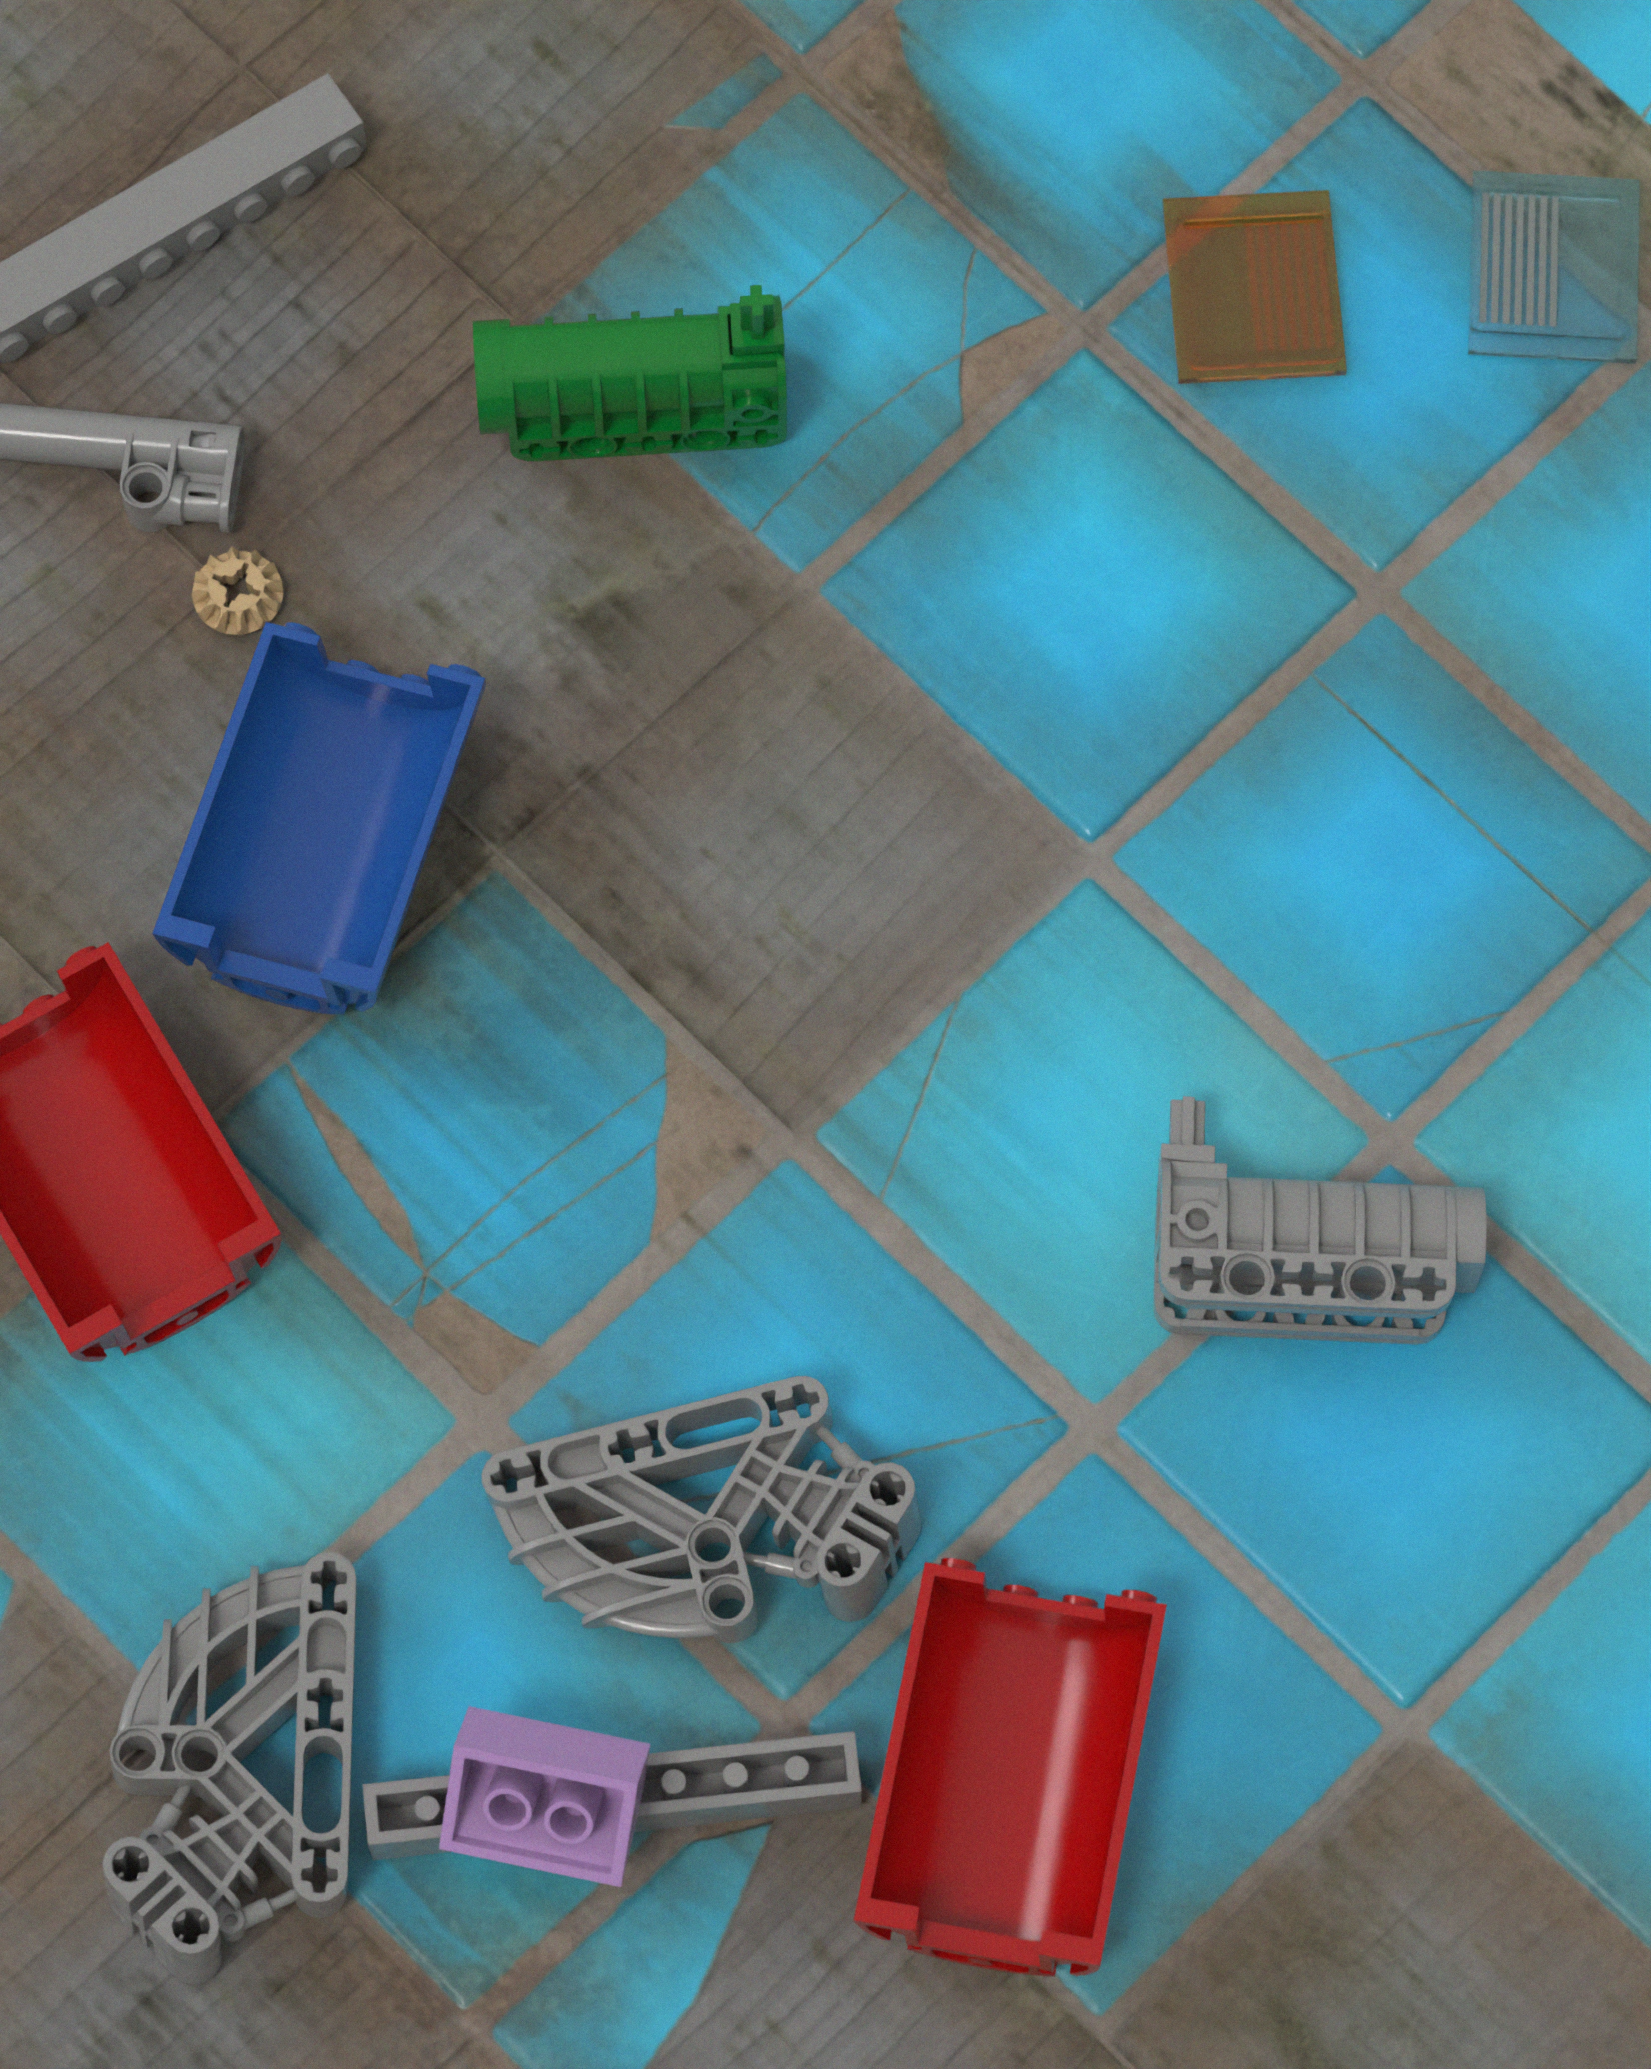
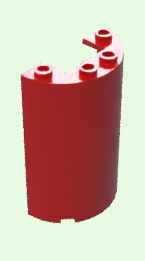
(116, 1170)
(1009, 1773)

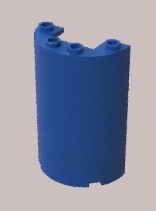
(316, 823)

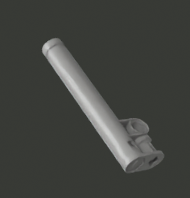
(185, 461)

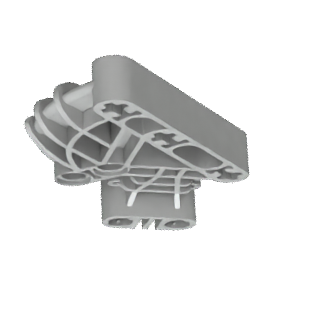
(841, 1526)
(191, 1883)

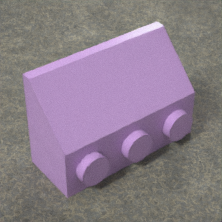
(543, 1796)

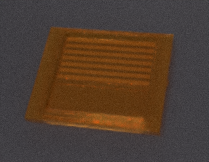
(1253, 287)

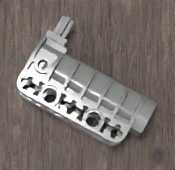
(1304, 1244)

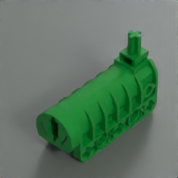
(635, 382)

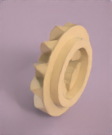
(247, 612)

